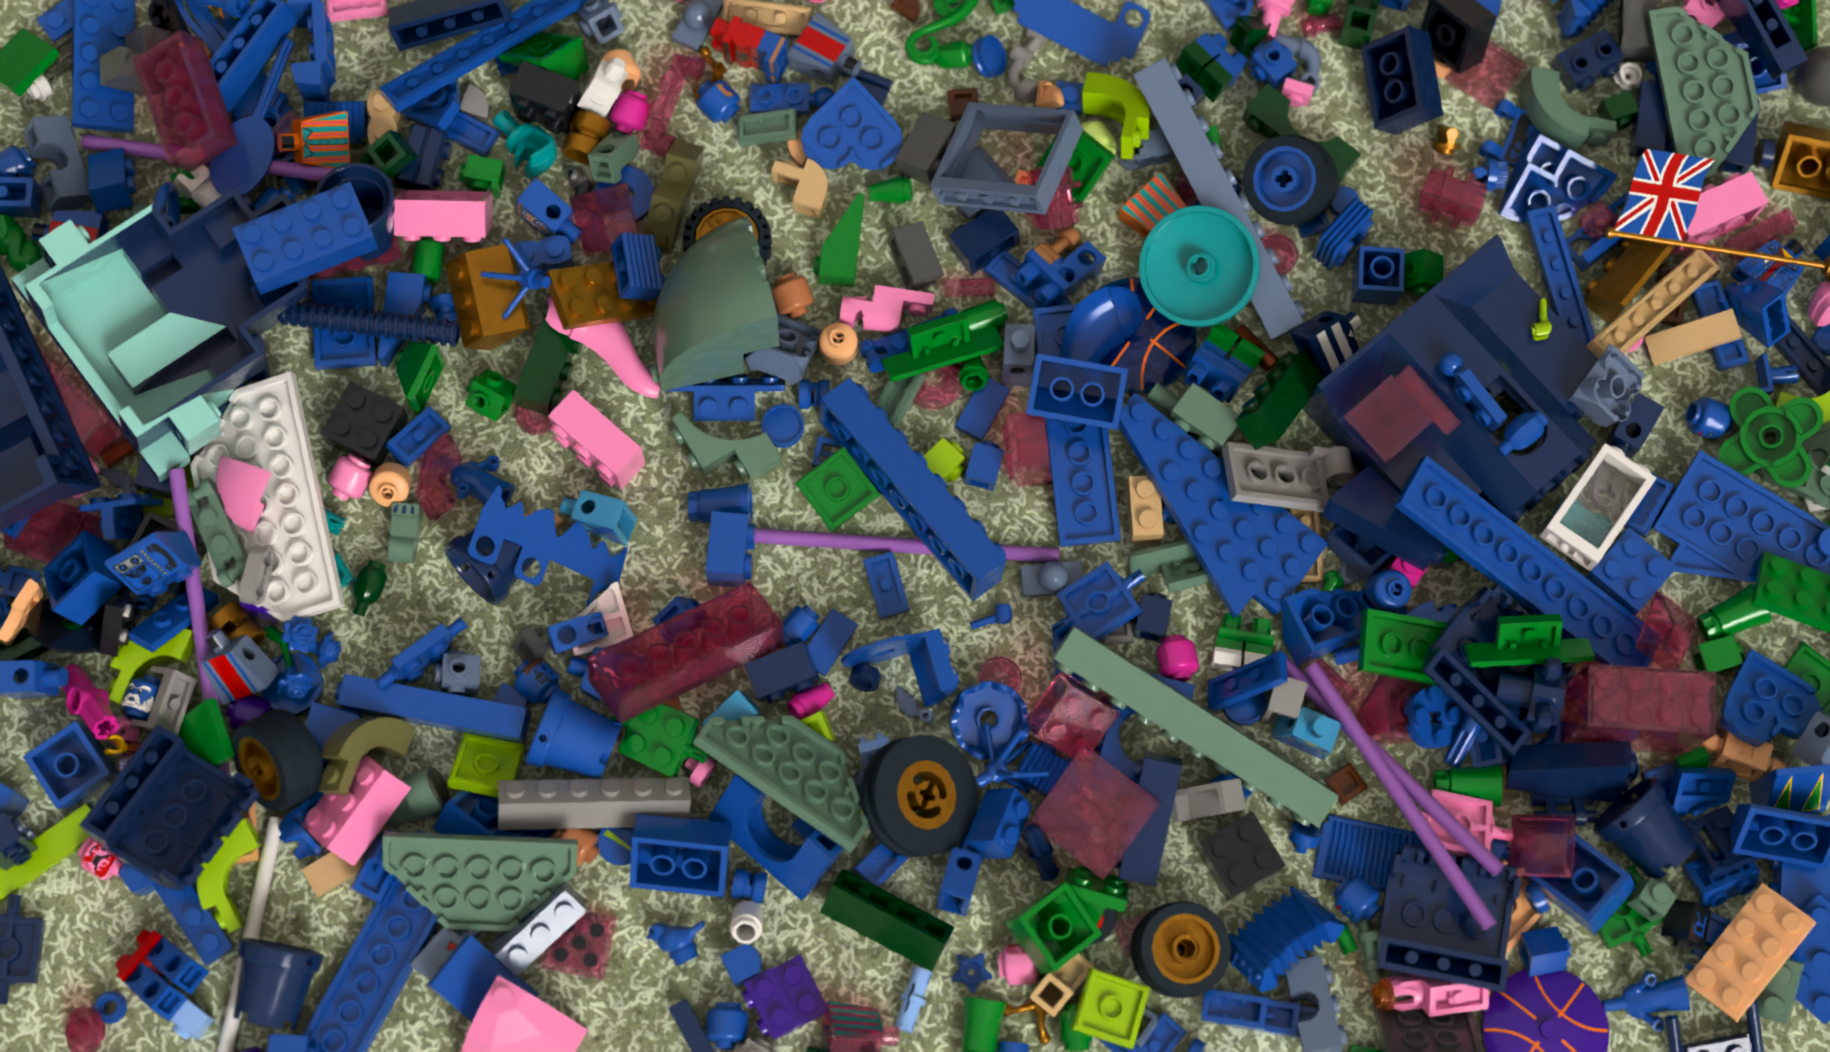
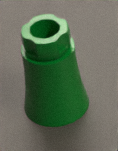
(1732, 616)
(1474, 782)
(981, 1024)

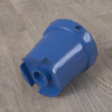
(572, 738)

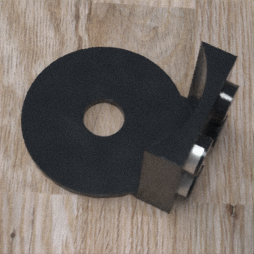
(100, 633)

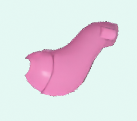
(615, 347)

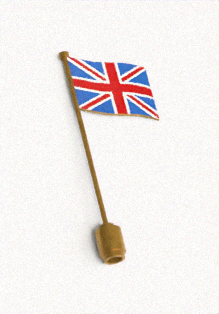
(1665, 200)

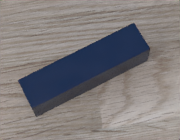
(690, 1027)

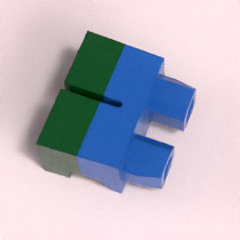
(1211, 64)

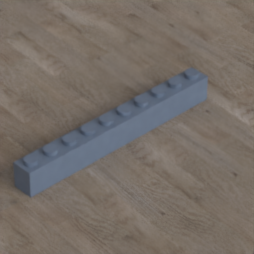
(1215, 186)

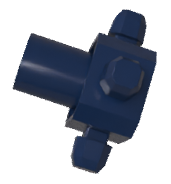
(1539, 694)

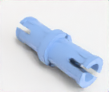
(913, 999)

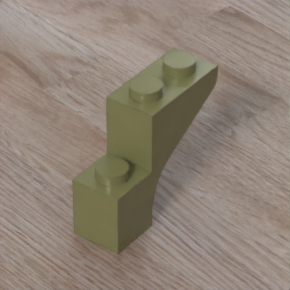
(672, 193)

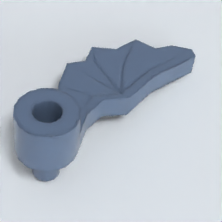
(119, 479)
(911, 708)

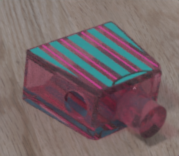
(855, 1029)

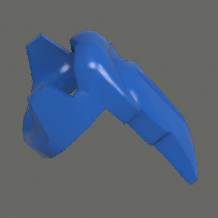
(292, 831)

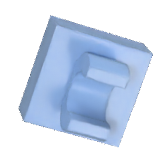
(869, 748)

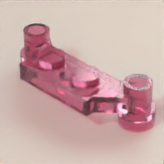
(663, 108)

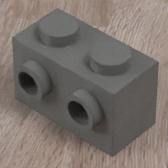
(925, 148)

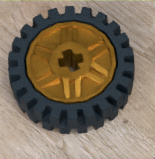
(723, 211)

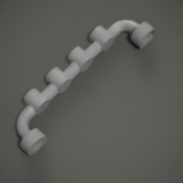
(1022, 57)

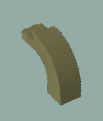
(353, 741)

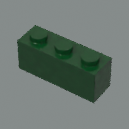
(546, 370)

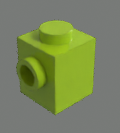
(946, 460)

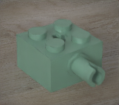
(1198, 415)

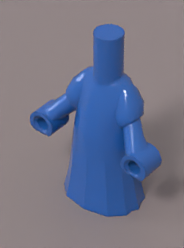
(473, 480)
(1651, 996)

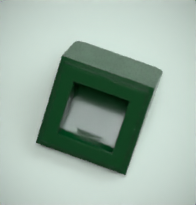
(1247, 33)

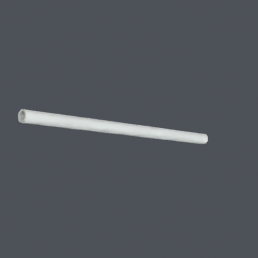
(252, 925)

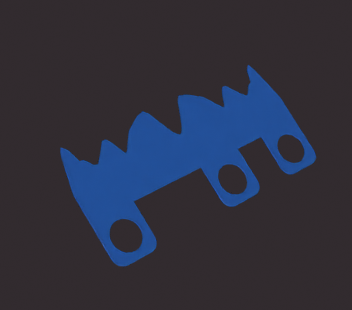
(539, 540)

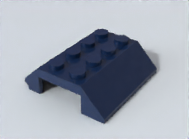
(1474, 686)
(168, 811)
(1432, 932)

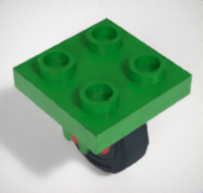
(1099, 897)

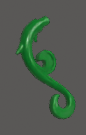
(949, 17)

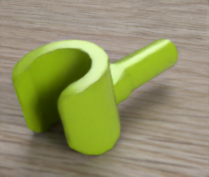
(1541, 329)

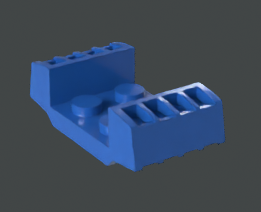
(318, 75)

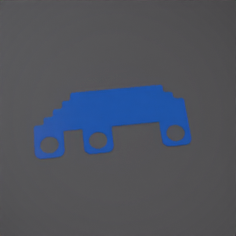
(1083, 30)

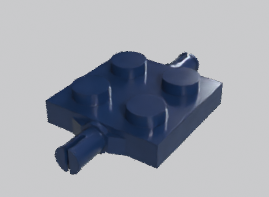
(19, 947)

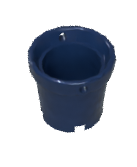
(375, 197)
(488, 581)
(1647, 829)
(274, 981)

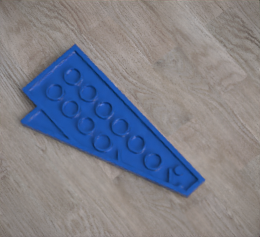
(1730, 521)
(1239, 544)

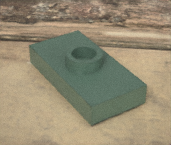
(767, 127)
(898, 396)

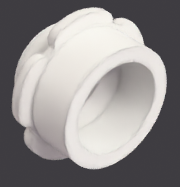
(1633, 72)
(40, 89)

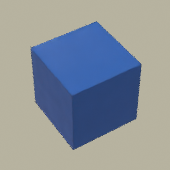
(1378, 275)

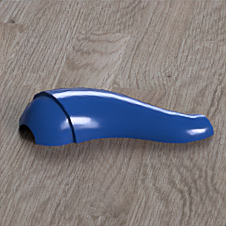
(1101, 324)

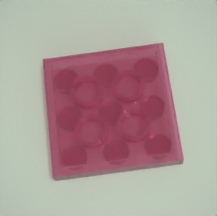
(1094, 812)

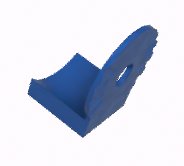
(928, 656)

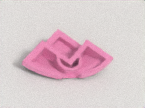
(241, 491)

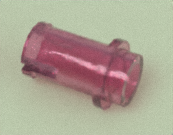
(1320, 24)

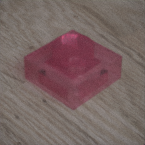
(1597, 220)

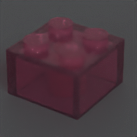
(1388, 419)
(1028, 449)
(1071, 715)

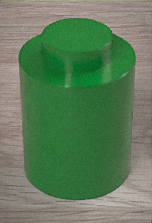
(428, 259)
(986, 315)

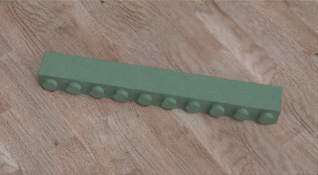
(1194, 725)

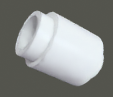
(746, 922)

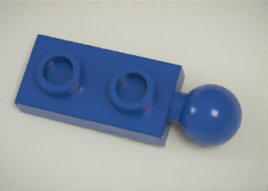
(786, 96)
(1472, 391)

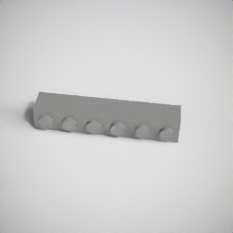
(589, 802)

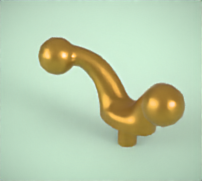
(718, 68)
(1044, 1037)

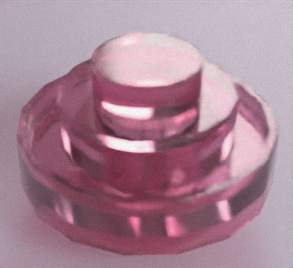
(85, 1030)

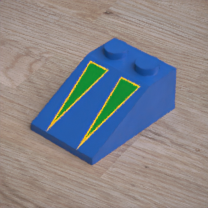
(1794, 789)

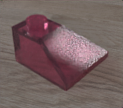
(604, 217)
(1666, 632)
(1383, 710)
(1543, 845)

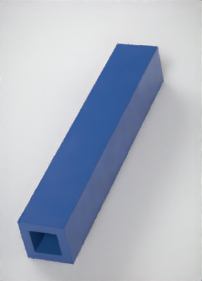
(434, 709)

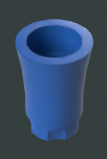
(725, 499)

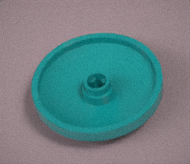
(1199, 266)

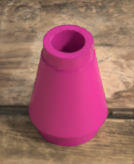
(810, 701)

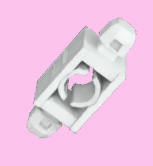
(603, 87)

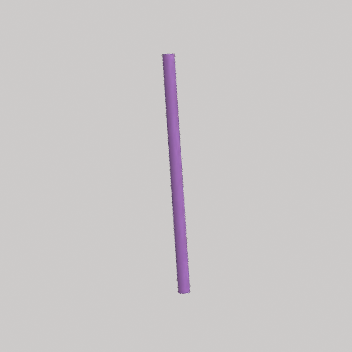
(156, 151)
(885, 544)
(193, 585)
(1412, 786)
(1400, 797)

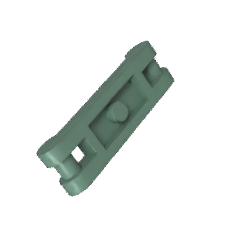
(217, 532)

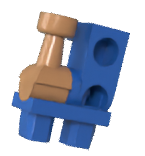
(1057, 275)

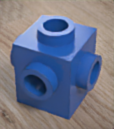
(1272, 63)

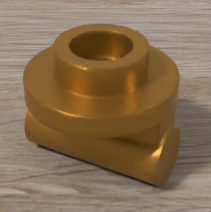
(1446, 141)

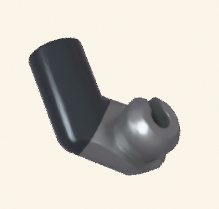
(578, 180)

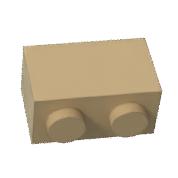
(1143, 511)

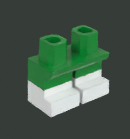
(1230, 639)

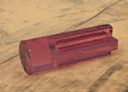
(969, 287)
(1346, 691)

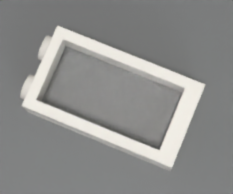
(1598, 506)

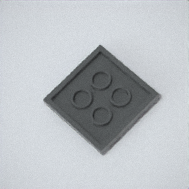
(1420, 1033)

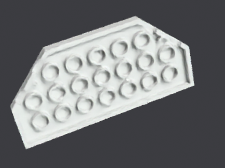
(270, 432)

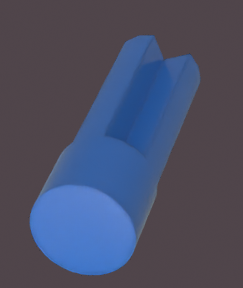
(1462, 742)

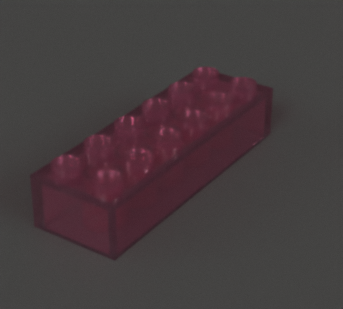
(685, 652)

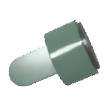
(424, 799)

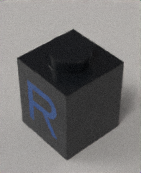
(1686, 924)

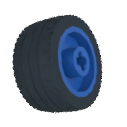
(1268, 178)

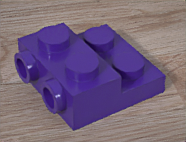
(784, 998)

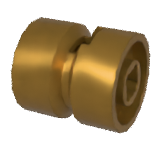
(586, 133)
(235, 623)

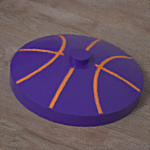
(1545, 1016)

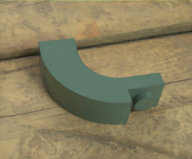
(1555, 118)

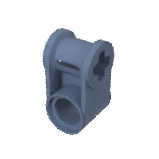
(1152, 152)

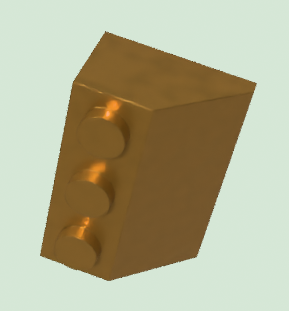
(1802, 160)
(1625, 277)
(483, 300)

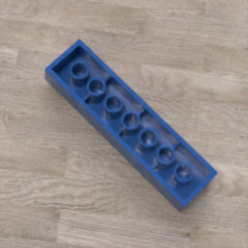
(913, 489)

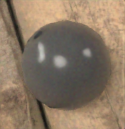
(1814, 77)

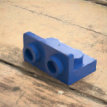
(1717, 891)

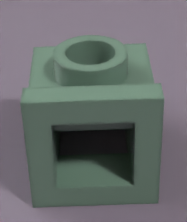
(1655, 895)

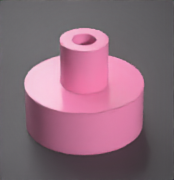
(125, 730)
(700, 770)

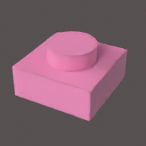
(1297, 92)

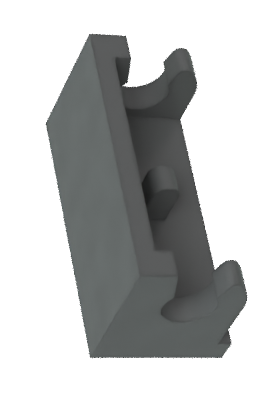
(914, 256)

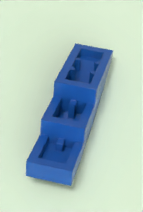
(1255, 1012)

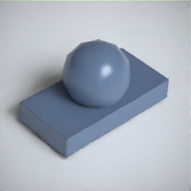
(696, 23)
(1049, 577)

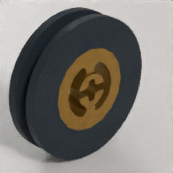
(892, 796)

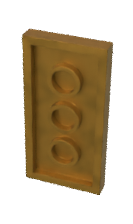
(591, 297)

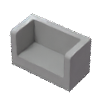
(1284, 700)
(170, 701)
(1208, 800)

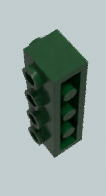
(1278, 399)
(887, 919)

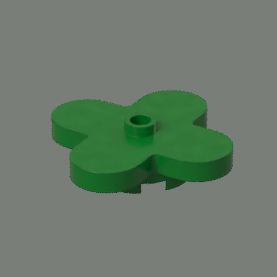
(1790, 423)

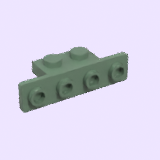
(1174, 562)

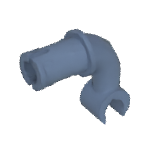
(1308, 52)

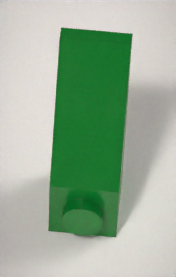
(840, 250)

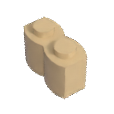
(382, 116)

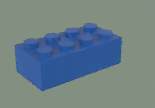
(305, 238)

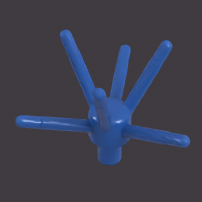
(528, 276)
(998, 769)

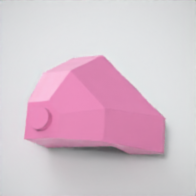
(520, 1023)

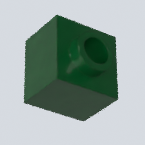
(1619, 109)

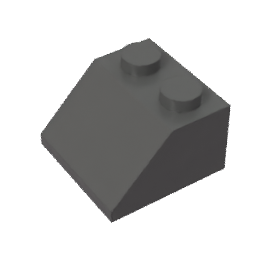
(1633, 30)

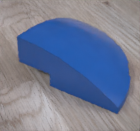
(1552, 176)

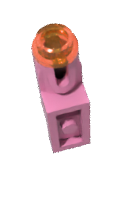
(1431, 995)

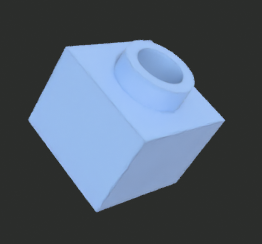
(191, 1021)

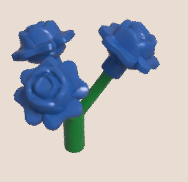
(302, 637)

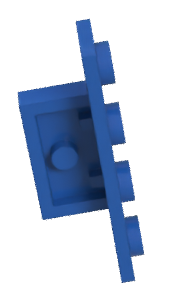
(730, 397)

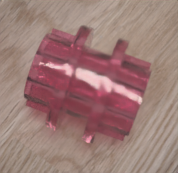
(1452, 197)
(1063, 208)

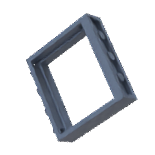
(998, 195)

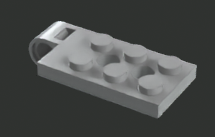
(1306, 474)

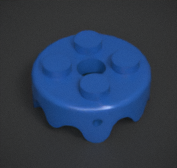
(981, 697)

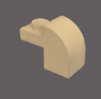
(809, 182)
(1060, 985)

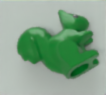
(14, 245)

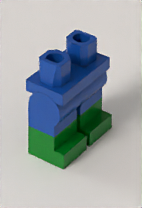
(1215, 372)

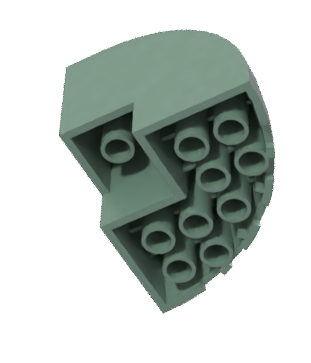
(713, 309)

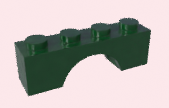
(1358, 23)
(1270, 117)
(388, 153)

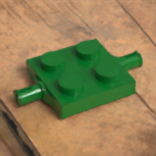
(661, 739)
(1627, 924)

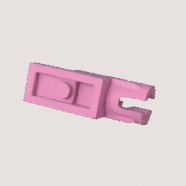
(885, 309)

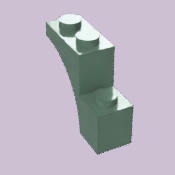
(753, 455)

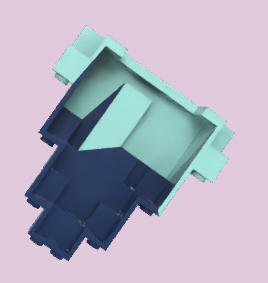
(159, 320)

